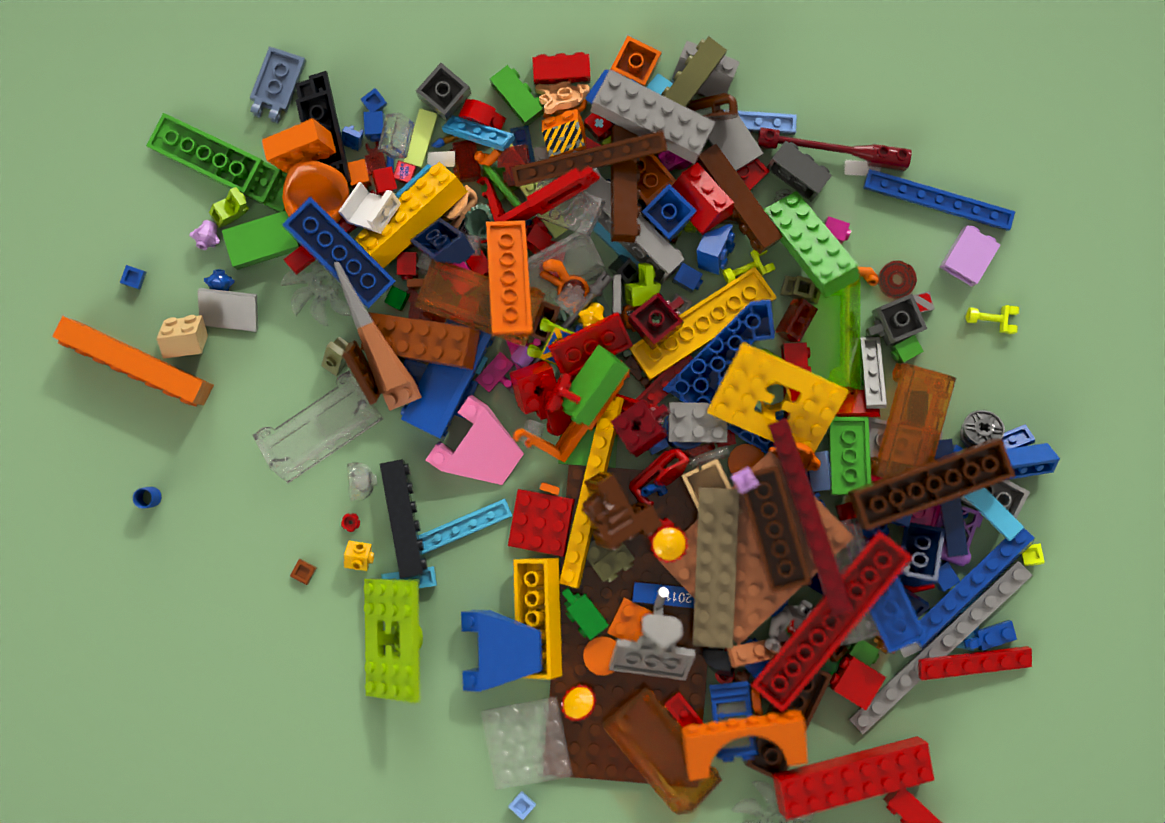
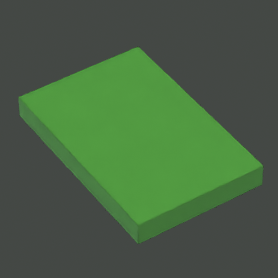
(582, 450)

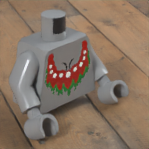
(786, 623)

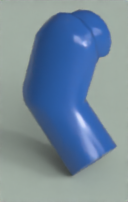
(652, 488)

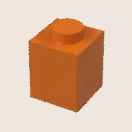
(359, 173)

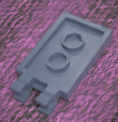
(276, 83)

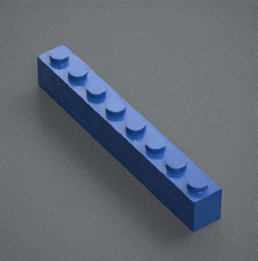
(973, 585)

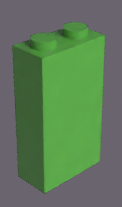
(259, 241)
(594, 385)

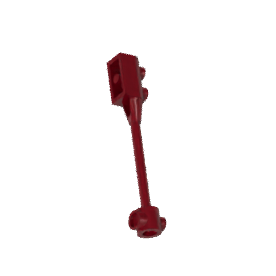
(876, 155)

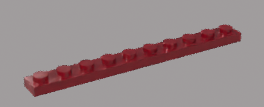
(810, 517)

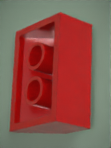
(704, 196)

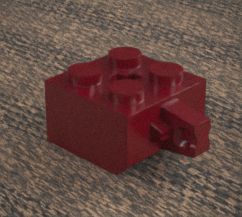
(661, 310)
(650, 425)

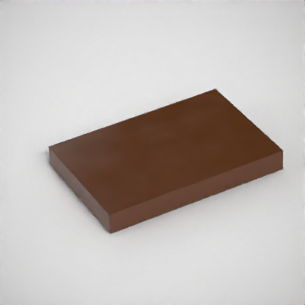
(361, 371)

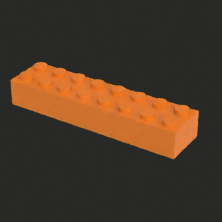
(132, 361)

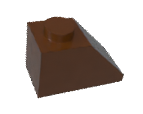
(549, 312)

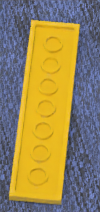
(702, 323)

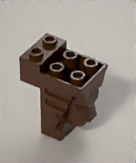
(612, 514)

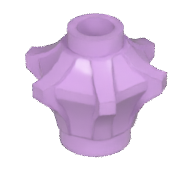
(205, 235)

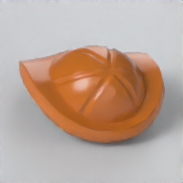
(317, 181)

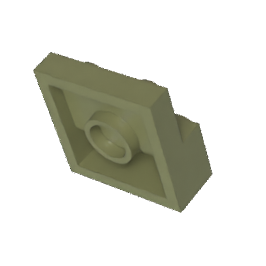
(609, 562)

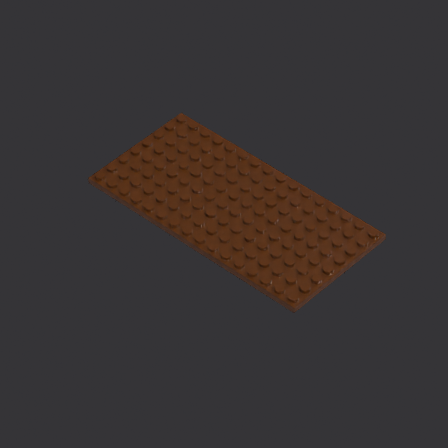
(589, 746)

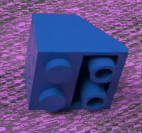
(715, 248)

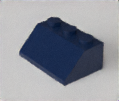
(443, 243)
(925, 547)

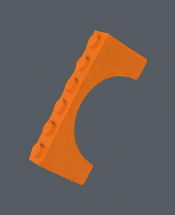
(705, 740)

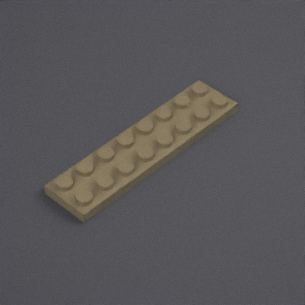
(716, 567)

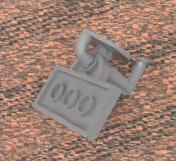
(656, 650)

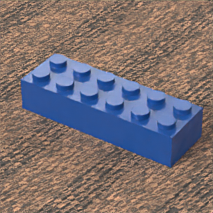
(332, 244)

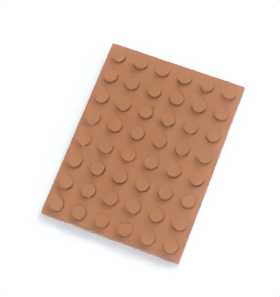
(752, 592)

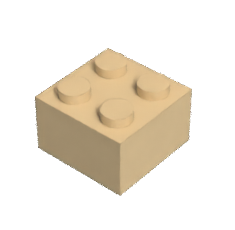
(182, 336)

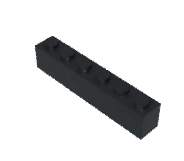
(402, 519)

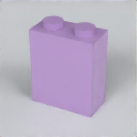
(970, 255)

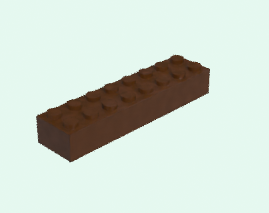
(931, 483)

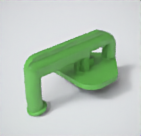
(502, 190)

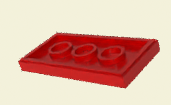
(574, 350)

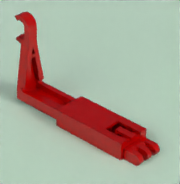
(544, 198)

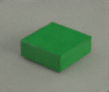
(397, 298)

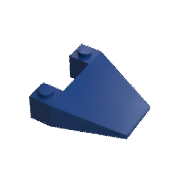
(505, 650)

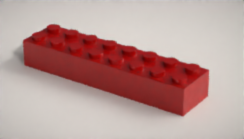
(853, 777)

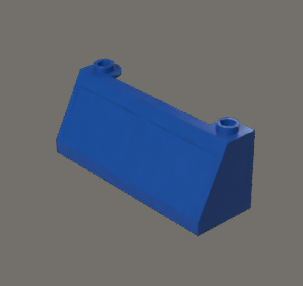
(443, 391)

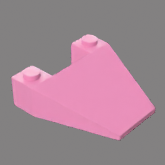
(485, 451)

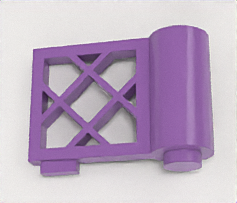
(976, 522)

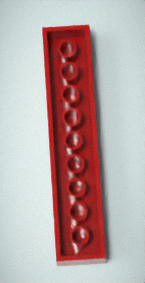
(821, 632)

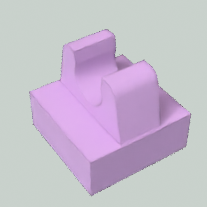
(744, 480)

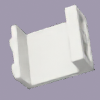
(369, 209)

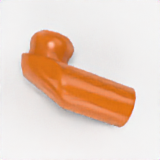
(487, 159)
(556, 266)
(869, 275)

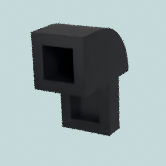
(718, 661)

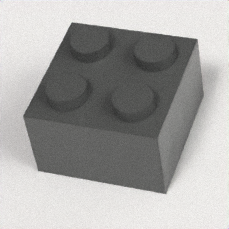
(443, 91)

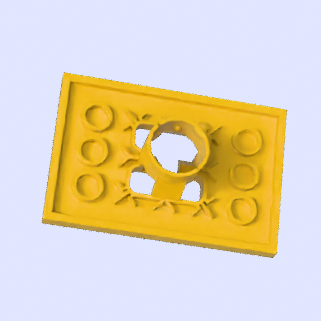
(748, 383)

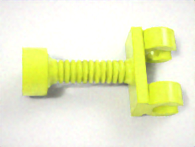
(730, 275)
(973, 315)

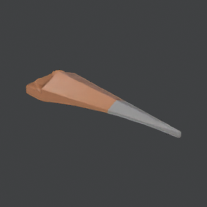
(388, 371)

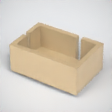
(710, 477)

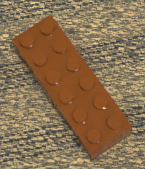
(428, 340)

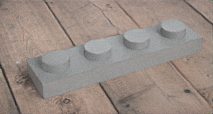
(873, 372)

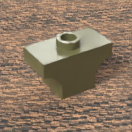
(800, 288)
(333, 359)

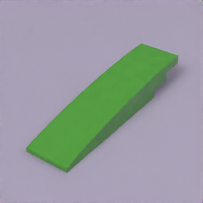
(219, 161)

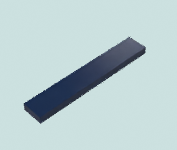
(952, 513)

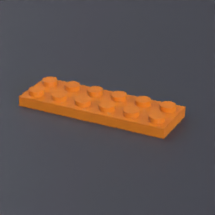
(508, 278)

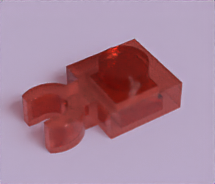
(375, 159)

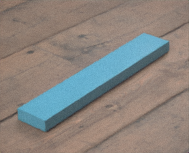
(465, 525)

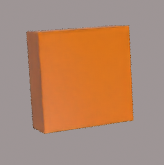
(550, 488)

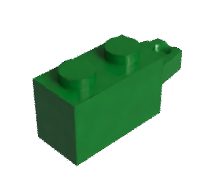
(584, 613)

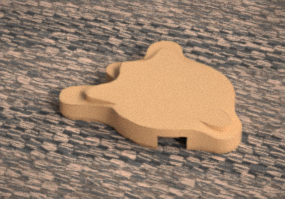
(561, 95)

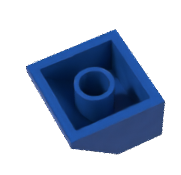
(669, 212)

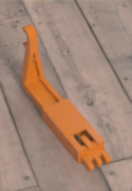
(570, 437)

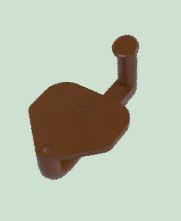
(714, 102)

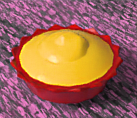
(669, 544)
(578, 703)

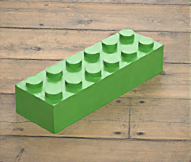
(813, 245)

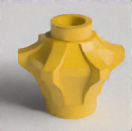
(591, 315)

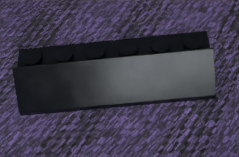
(317, 102)

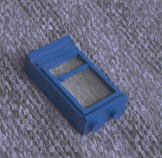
(734, 702)

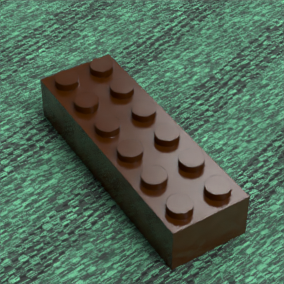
(775, 532)
(770, 754)

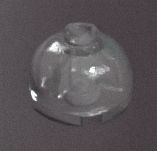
(360, 481)

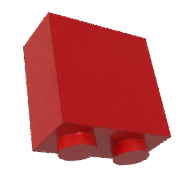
(856, 681)

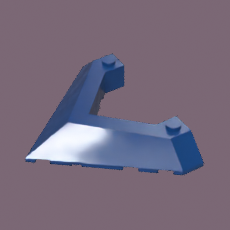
(705, 372)

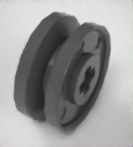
(981, 427)

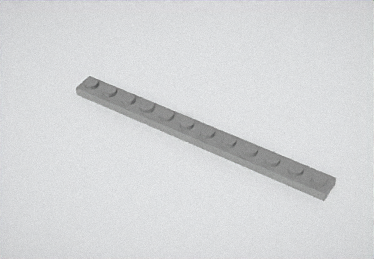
(942, 645)

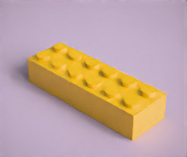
(418, 209)
(539, 607)

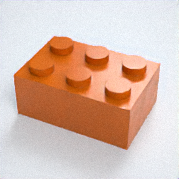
(298, 144)

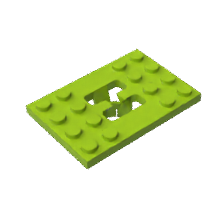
(397, 606)

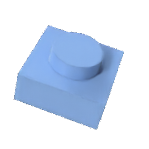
(522, 805)

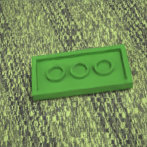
(849, 454)

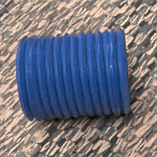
(138, 497)

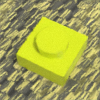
(1033, 555)

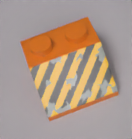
(564, 133)

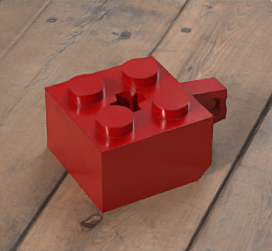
(533, 387)

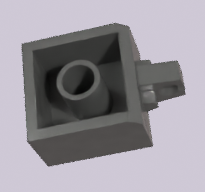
(897, 320)

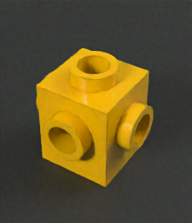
(358, 555)

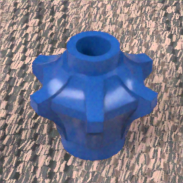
(219, 280)

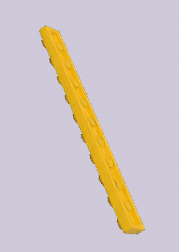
(581, 529)

